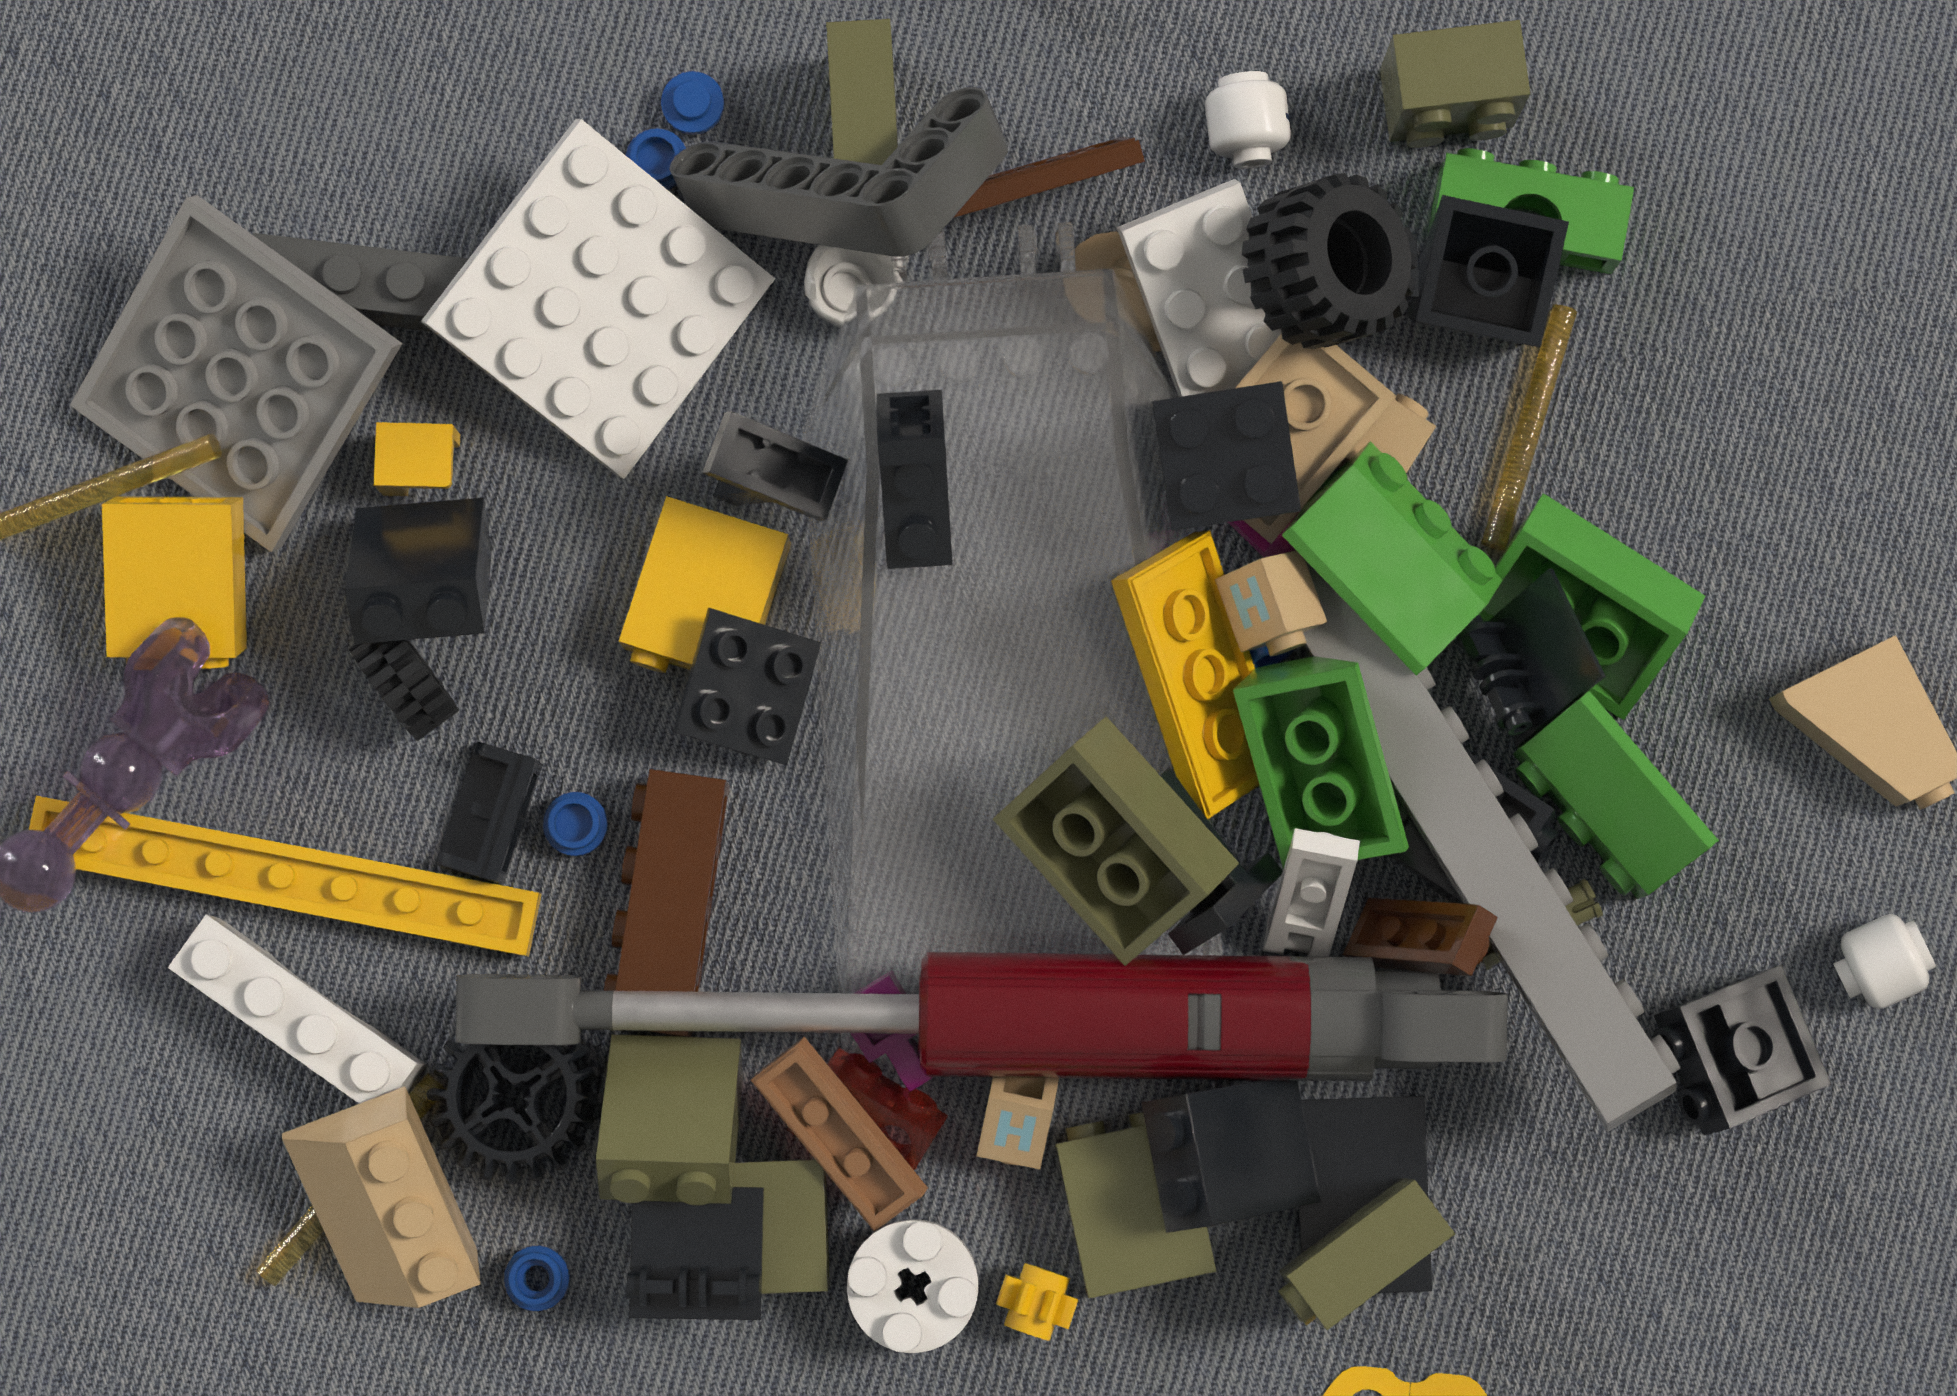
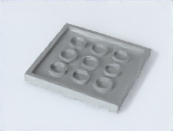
(238, 349)

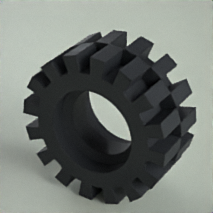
(405, 684)

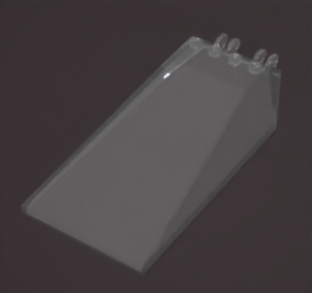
(986, 670)

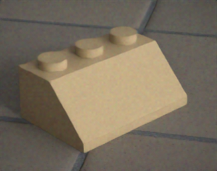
(385, 1203)

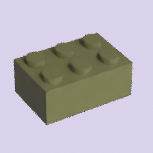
(1116, 841)

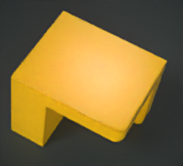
(413, 456)

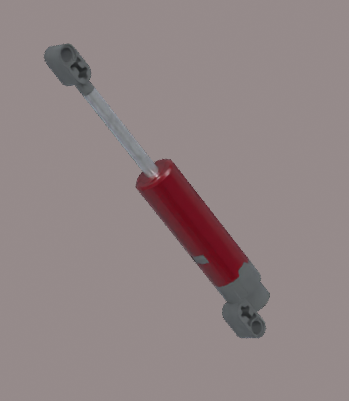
(1062, 1016)

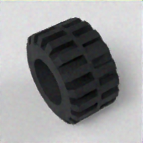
(1329, 261)

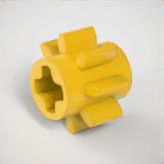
(1037, 1301)

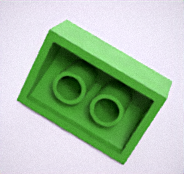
(1393, 557)
(1621, 599)
(1319, 754)
(1612, 798)

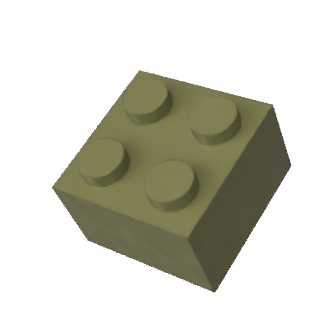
(1454, 83)

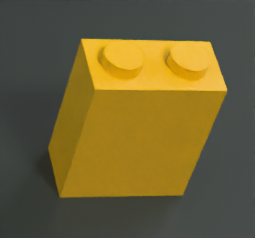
(174, 562)
(695, 565)

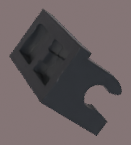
(489, 813)

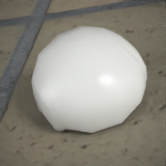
(834, 275)

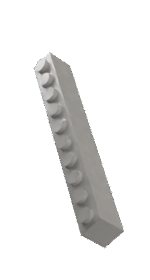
(1492, 866)

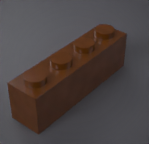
(670, 884)

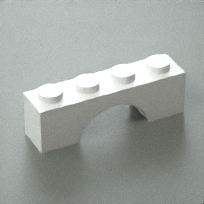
(293, 1013)

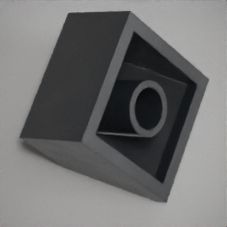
(1489, 271)

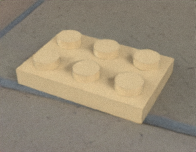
(1328, 412)

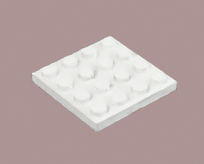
(598, 299)

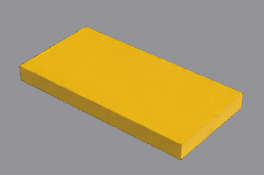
(1191, 667)

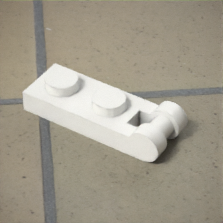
(1311, 893)

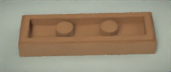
(839, 1134)

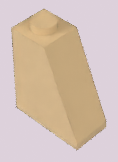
(1876, 724)

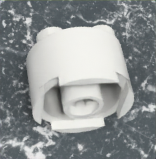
(903, 1322)

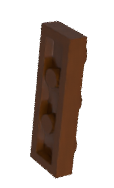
(1422, 935)

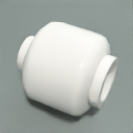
(1247, 118)
(1884, 961)

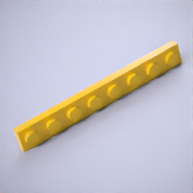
(306, 880)

